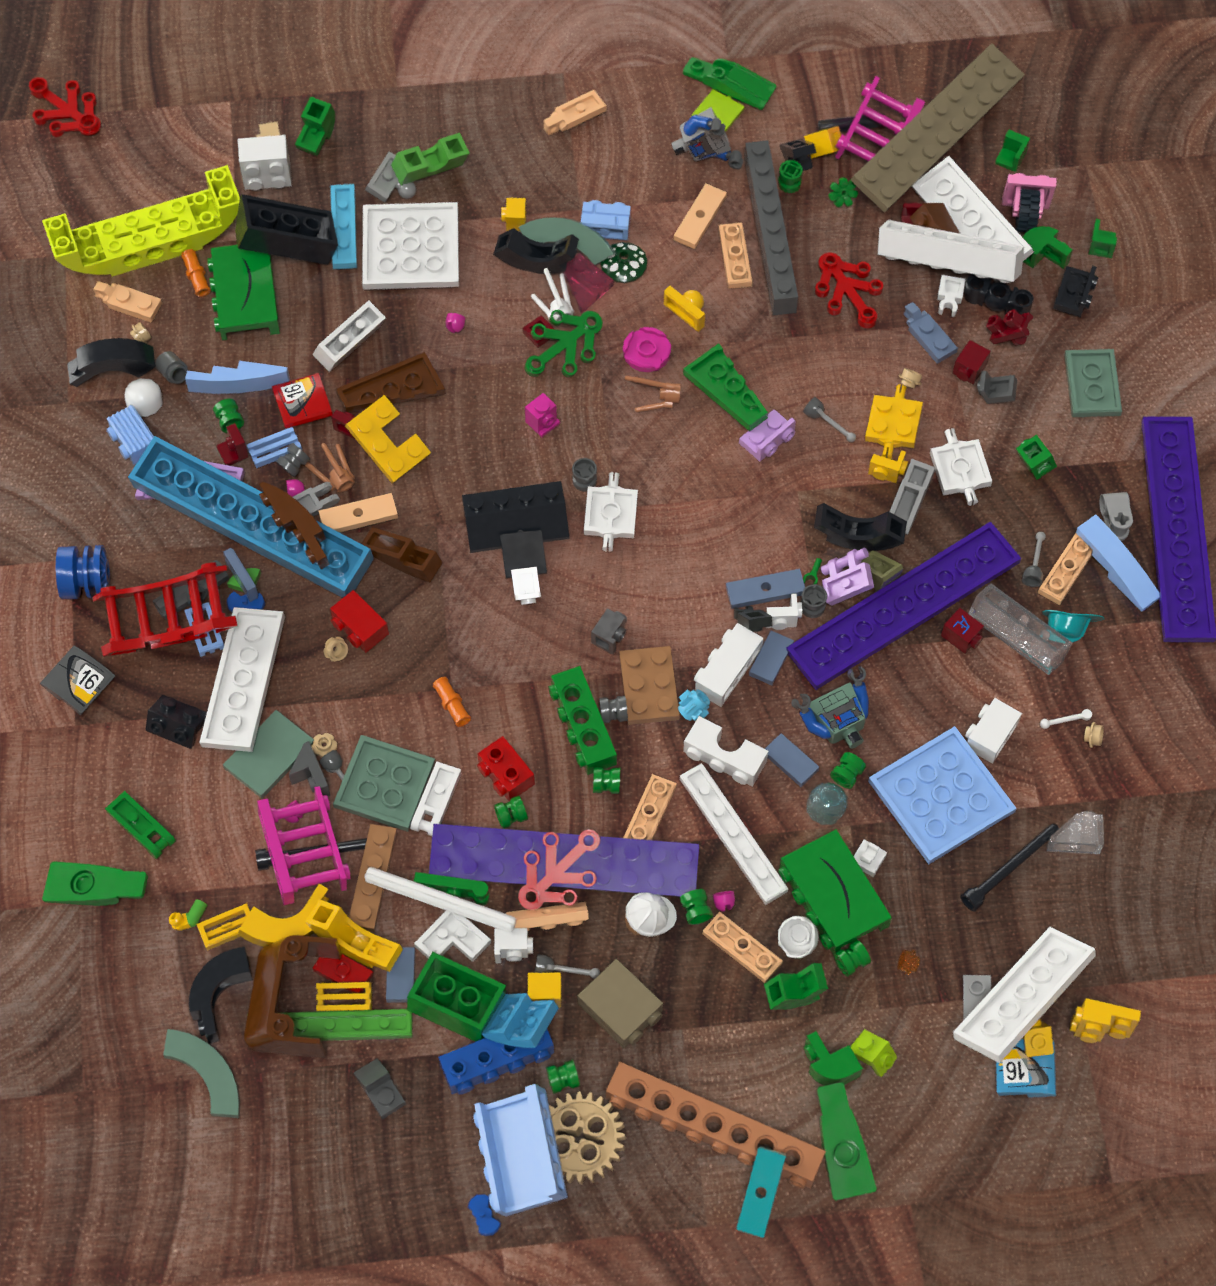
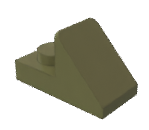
(882, 569)

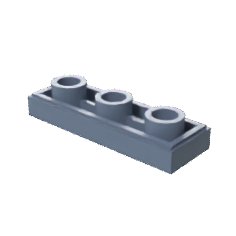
(750, 591)

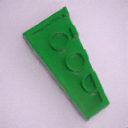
(722, 383)

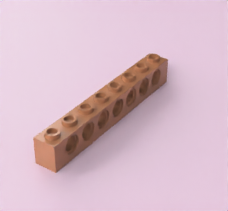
(705, 1111)

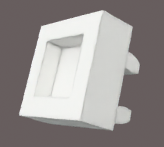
(869, 857)

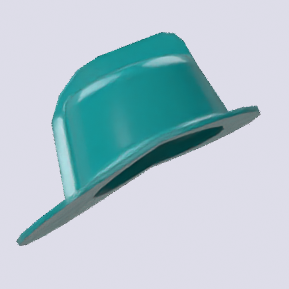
(1070, 625)

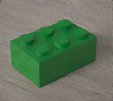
(455, 997)

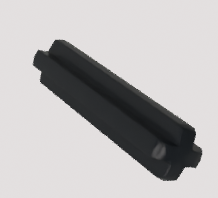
(845, 122)

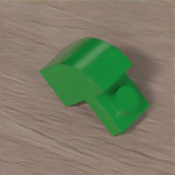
(318, 126)
(1045, 244)
(796, 990)
(831, 1068)

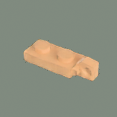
(574, 112)
(128, 300)

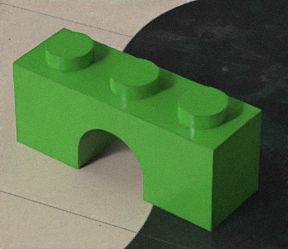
(445, 155)

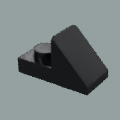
(799, 151)

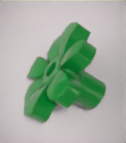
(843, 192)

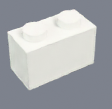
(993, 729)

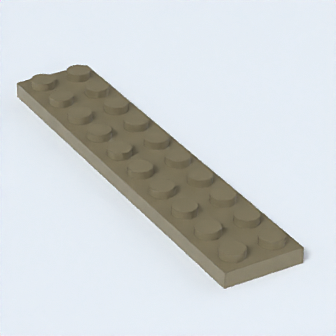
(937, 128)

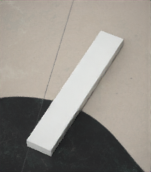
(733, 834)

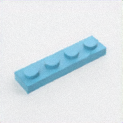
(344, 221)

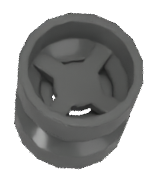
(292, 461)
(581, 469)
(815, 595)
(613, 709)

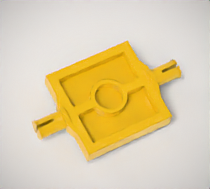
(894, 421)

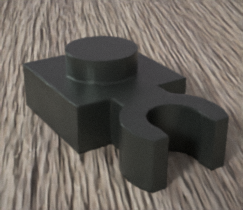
(752, 619)

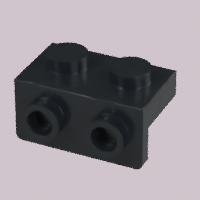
(1074, 290)
(175, 721)

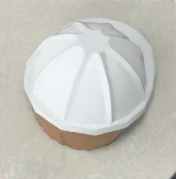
(649, 914)

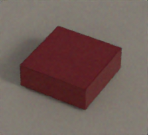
(527, 330)

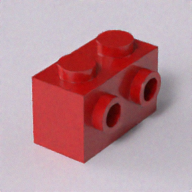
(358, 621)
(505, 769)

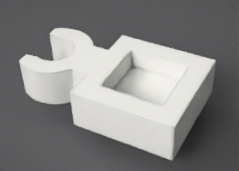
(950, 293)

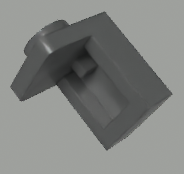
(997, 388)

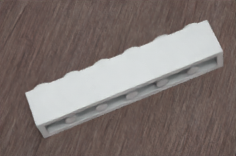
(950, 251)

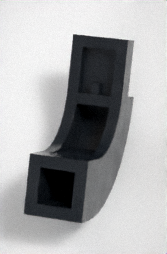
(535, 256)
(110, 355)
(857, 533)
(215, 977)

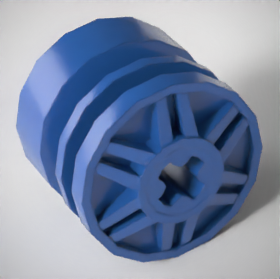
(75, 572)

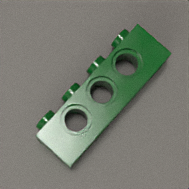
(573, 683)

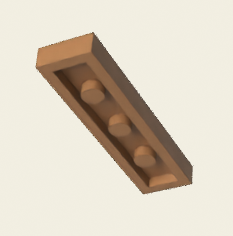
(367, 896)

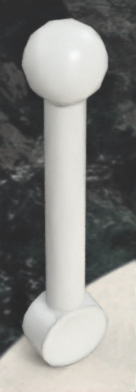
(1085, 715)

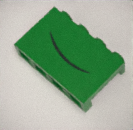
(242, 290)
(833, 891)

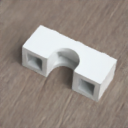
(742, 764)

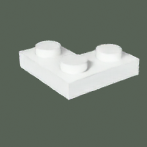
(453, 930)

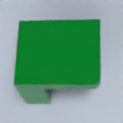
(1013, 150)
(1102, 242)

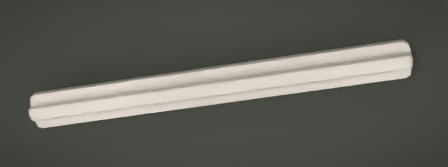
(440, 899)

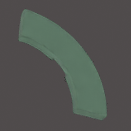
(556, 228)
(210, 1066)

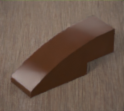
(403, 554)

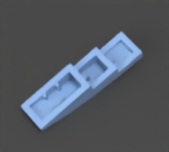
(245, 378)
(1119, 562)

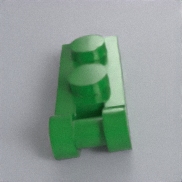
(139, 824)
(456, 886)

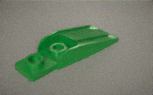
(732, 80)
(92, 884)
(845, 1151)

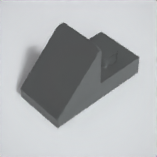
(308, 768)
(379, 1088)

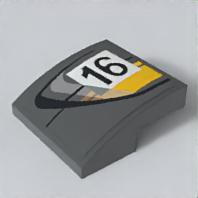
(77, 679)

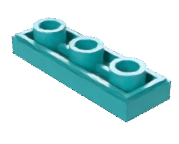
(757, 1207)

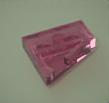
(586, 281)

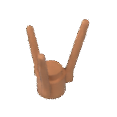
(668, 392)
(341, 478)

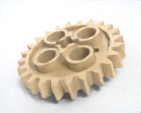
(587, 1113)

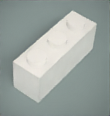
(349, 336)
(728, 663)

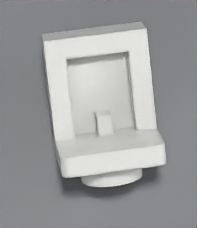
(526, 585)
(785, 616)

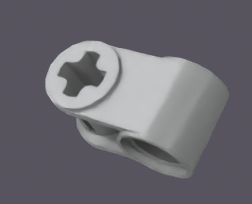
(1117, 513)

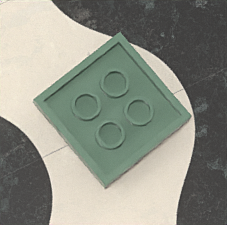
(384, 783)

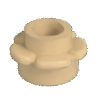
(140, 333)
(910, 378)
(340, 651)
(1094, 734)
(326, 738)

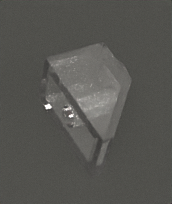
(1079, 835)

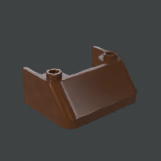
(265, 1027)

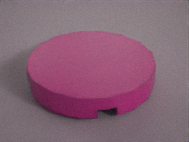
(647, 349)

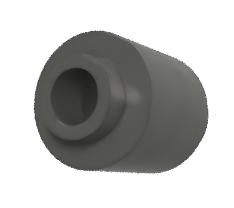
(171, 367)

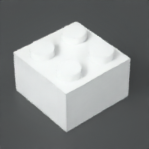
(264, 162)

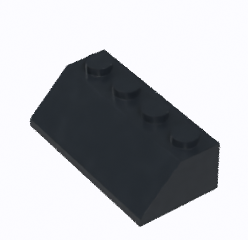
(285, 229)
(513, 510)

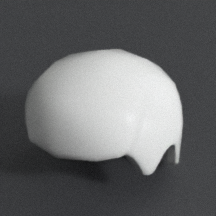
(144, 396)
(798, 937)

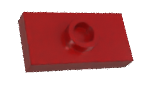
(343, 971)

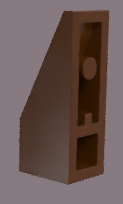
(934, 216)

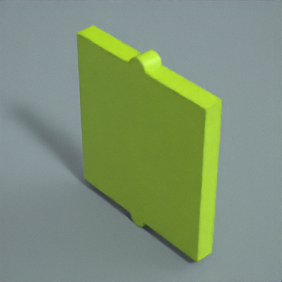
(724, 108)

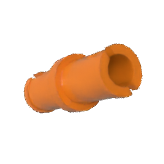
(195, 273)
(451, 701)

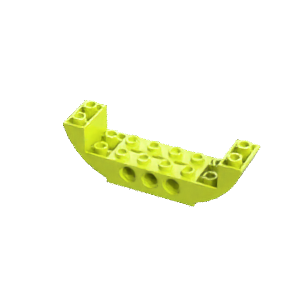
(147, 233)

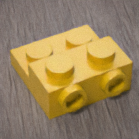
(1098, 1018)

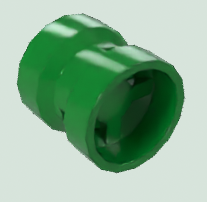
(790, 176)
(227, 412)
(848, 769)
(606, 780)
(516, 809)
(696, 906)
(851, 958)
(562, 1076)

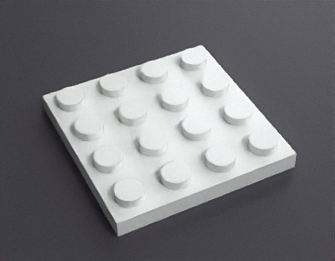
(410, 245)

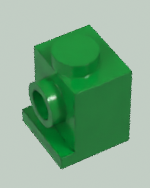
(1036, 456)

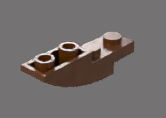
(295, 518)

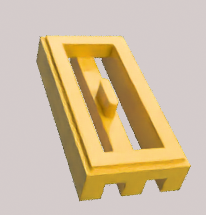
(209, 944)
(321, 996)

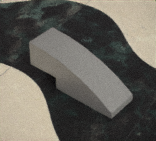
(912, 492)

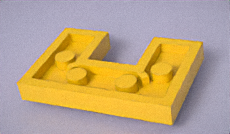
(390, 459)

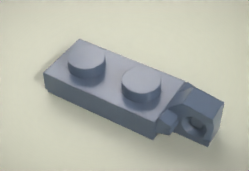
(929, 334)

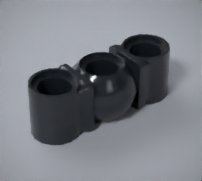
(987, 292)

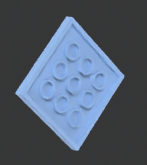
(941, 795)

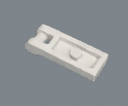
(436, 797)

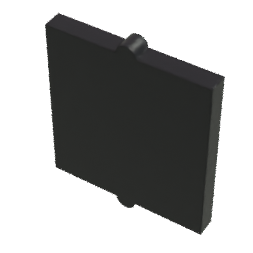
(523, 551)

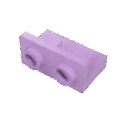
(768, 435)

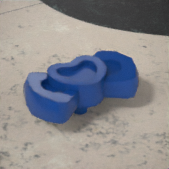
(238, 601)
(484, 1217)

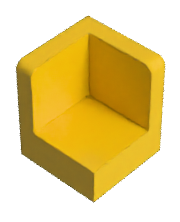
(824, 141)
(545, 987)

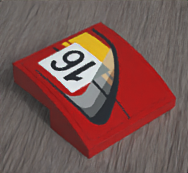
(302, 400)

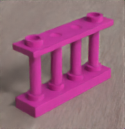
(869, 91)
(283, 862)

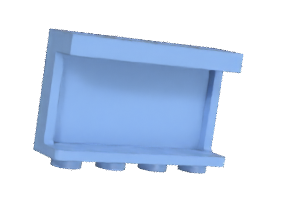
(520, 1152)

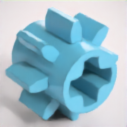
(693, 704)

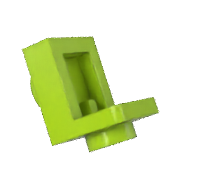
(874, 1052)

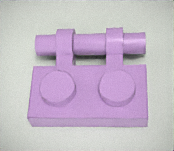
(848, 582)

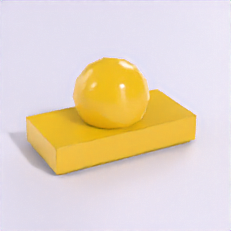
(686, 306)

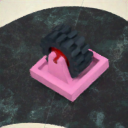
(1028, 197)

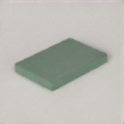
(1093, 383)
(272, 756)

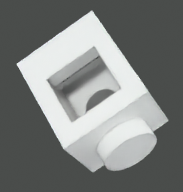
(512, 944)

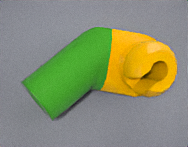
(190, 919)

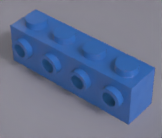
(487, 1060)

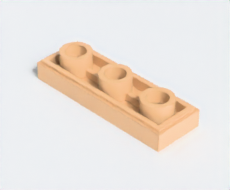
(700, 216)
(735, 255)
(372, 511)
(1062, 578)
(654, 799)
(550, 916)
(754, 958)

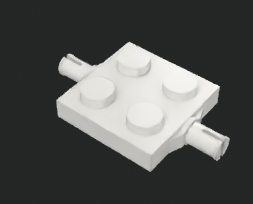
(960, 467)
(610, 512)

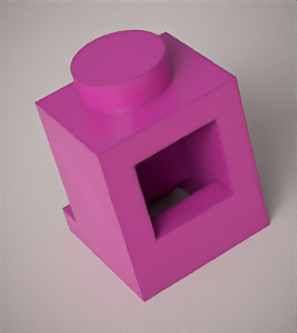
(541, 415)

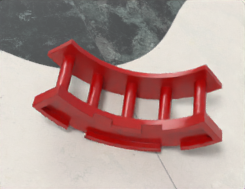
(175, 633)

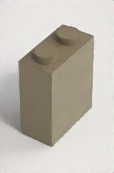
(620, 1004)

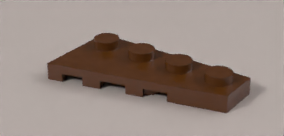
(399, 383)

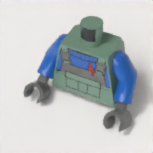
(837, 713)

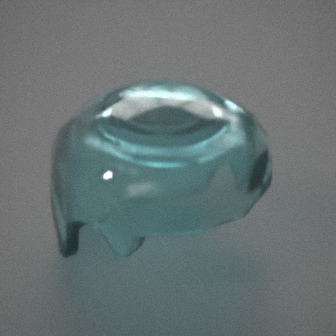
(826, 803)

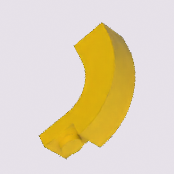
(264, 929)
(354, 941)

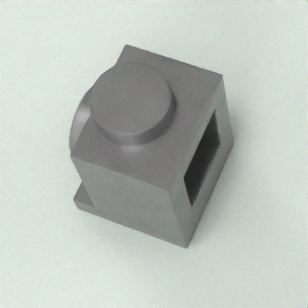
(609, 630)

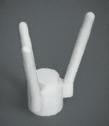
(558, 303)

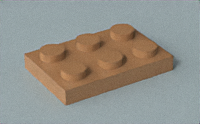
(649, 685)

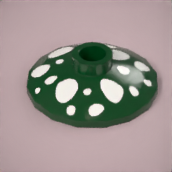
(625, 269)

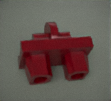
(1011, 328)

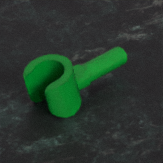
(813, 574)

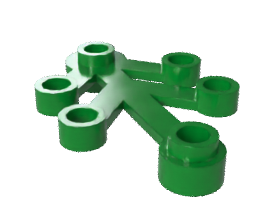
(566, 340)

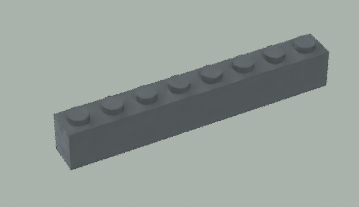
(770, 228)

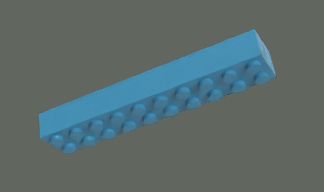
(241, 515)

